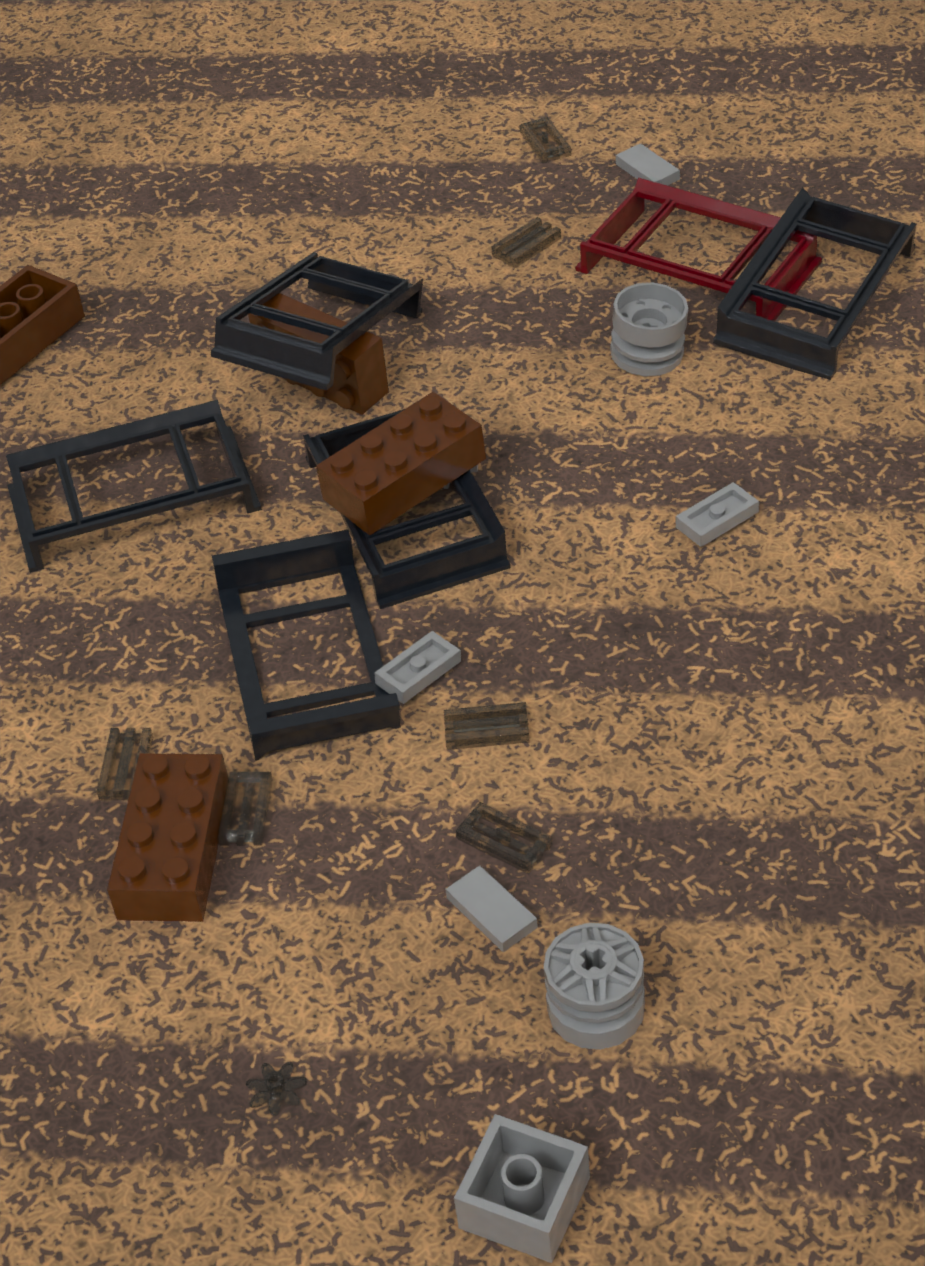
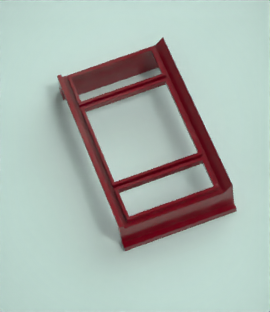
(788, 276)

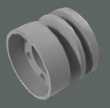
(648, 329)
(594, 985)

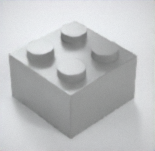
(522, 1188)

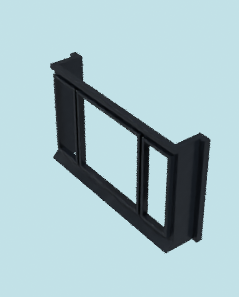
(790, 345)
(297, 357)
(114, 437)
(284, 565)
(432, 569)

